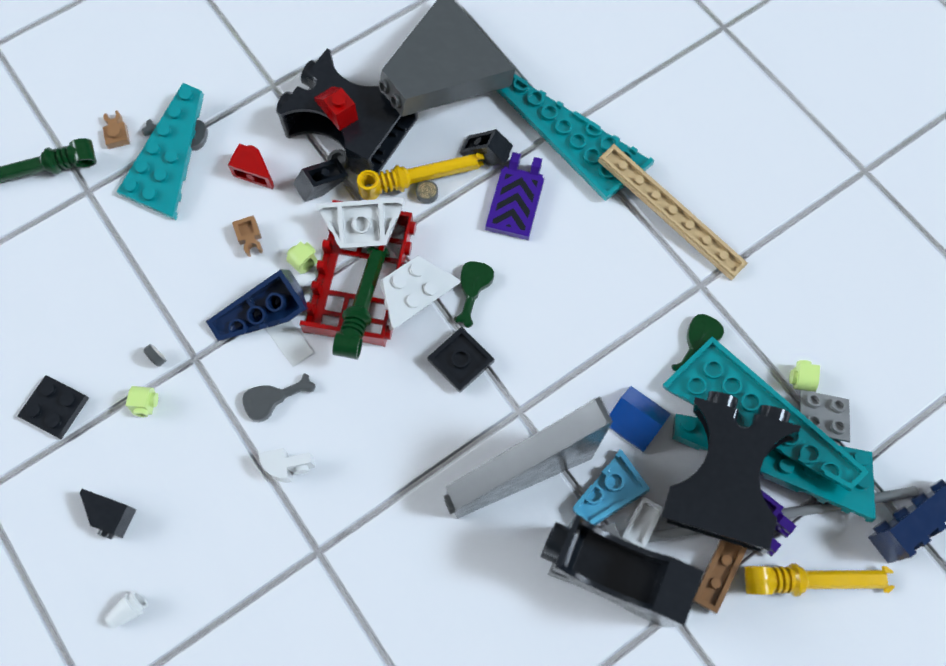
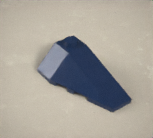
(266, 305)

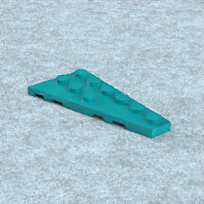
(163, 162)

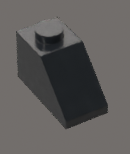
(490, 144)
(319, 179)
(106, 514)

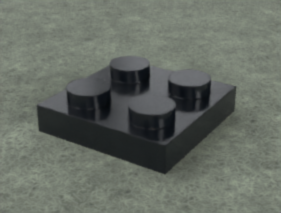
(460, 359)
(53, 407)

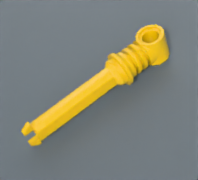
(401, 177)
(796, 580)

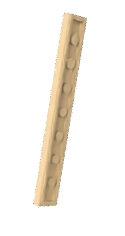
(672, 212)

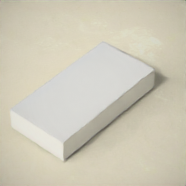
(643, 522)

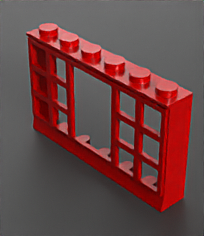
(322, 286)

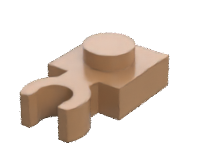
(116, 132)
(248, 233)

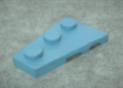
(611, 491)

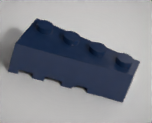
(912, 525)

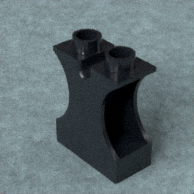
(368, 140)
(726, 492)
(622, 572)

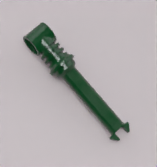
(78, 153)
(356, 317)

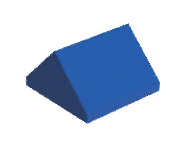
(637, 418)

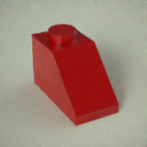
(337, 106)
(249, 165)

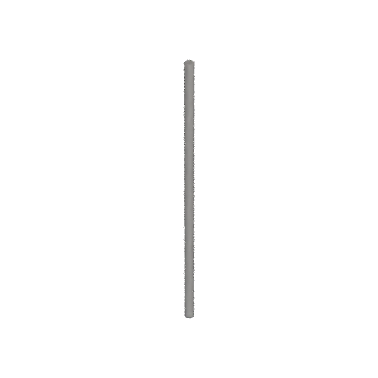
(796, 512)

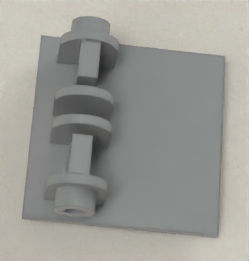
(827, 413)

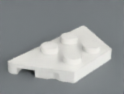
(362, 222)
(413, 289)

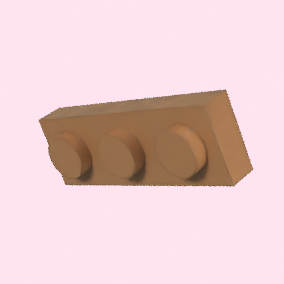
(719, 575)

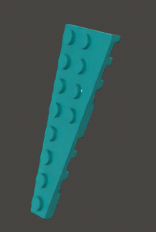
(571, 135)
(721, 371)
(794, 475)

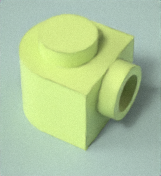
(302, 257)
(805, 376)
(141, 400)

